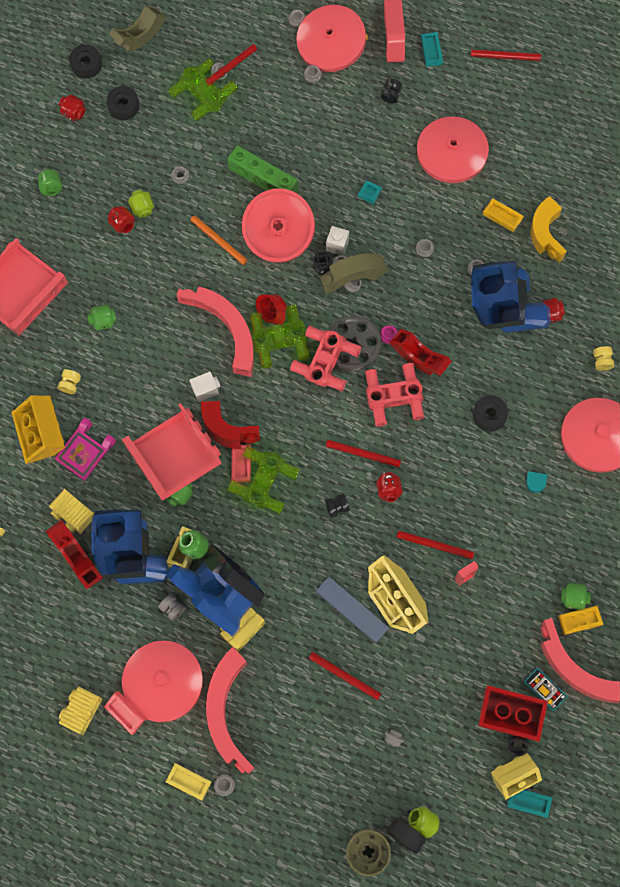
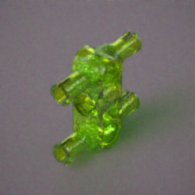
(201, 90)
(279, 336)
(263, 479)

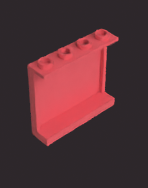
(25, 286)
(174, 453)

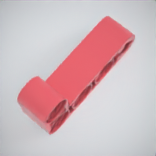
(394, 31)

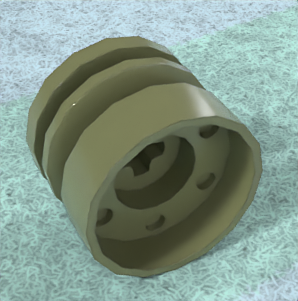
(361, 862)

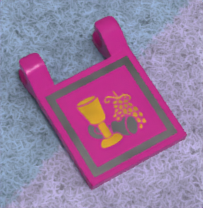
(82, 452)

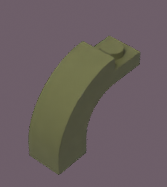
(141, 30)
(351, 268)

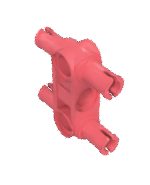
(325, 358)
(394, 394)

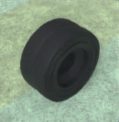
(85, 52)
(123, 112)
(494, 403)
(406, 835)

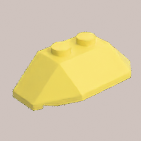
(396, 596)

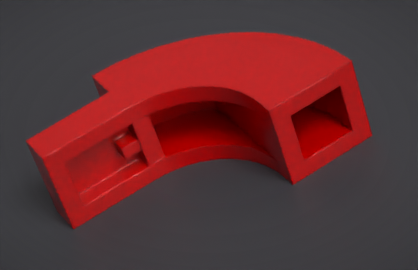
(415, 352)

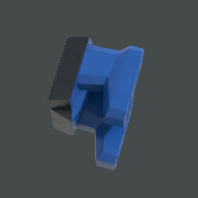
(505, 298)
(125, 541)
(216, 577)

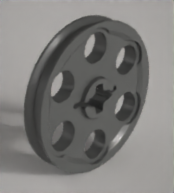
(361, 338)

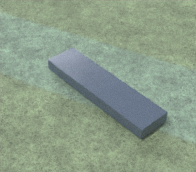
(352, 610)

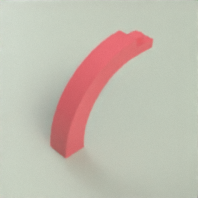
(231, 317)
(571, 673)
(217, 694)

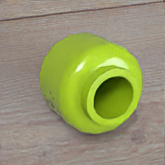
(141, 203)
(424, 821)

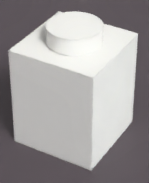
(337, 241)
(205, 386)

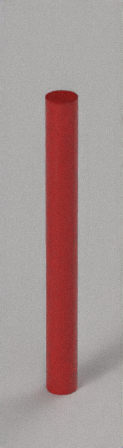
(506, 55)
(217, 75)
(363, 453)
(435, 544)
(345, 676)

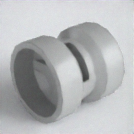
(172, 607)

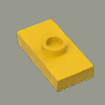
(502, 215)
(580, 620)

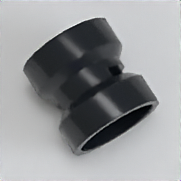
(391, 91)
(322, 267)
(338, 505)
(517, 745)

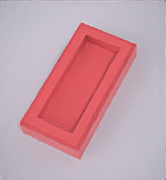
(241, 466)
(466, 573)
(124, 712)

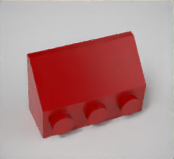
(512, 713)

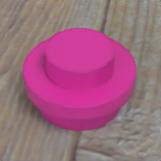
(388, 333)

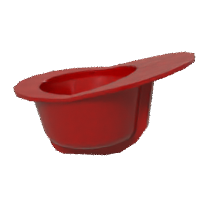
(271, 308)

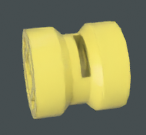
(603, 358)
(69, 381)

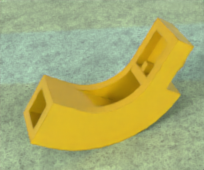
(540, 234)

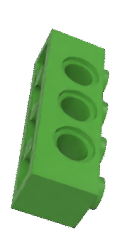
(260, 171)

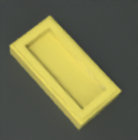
(188, 781)

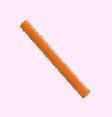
(220, 241)

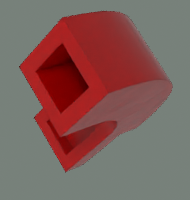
(222, 432)
(74, 554)

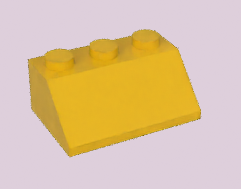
(37, 428)

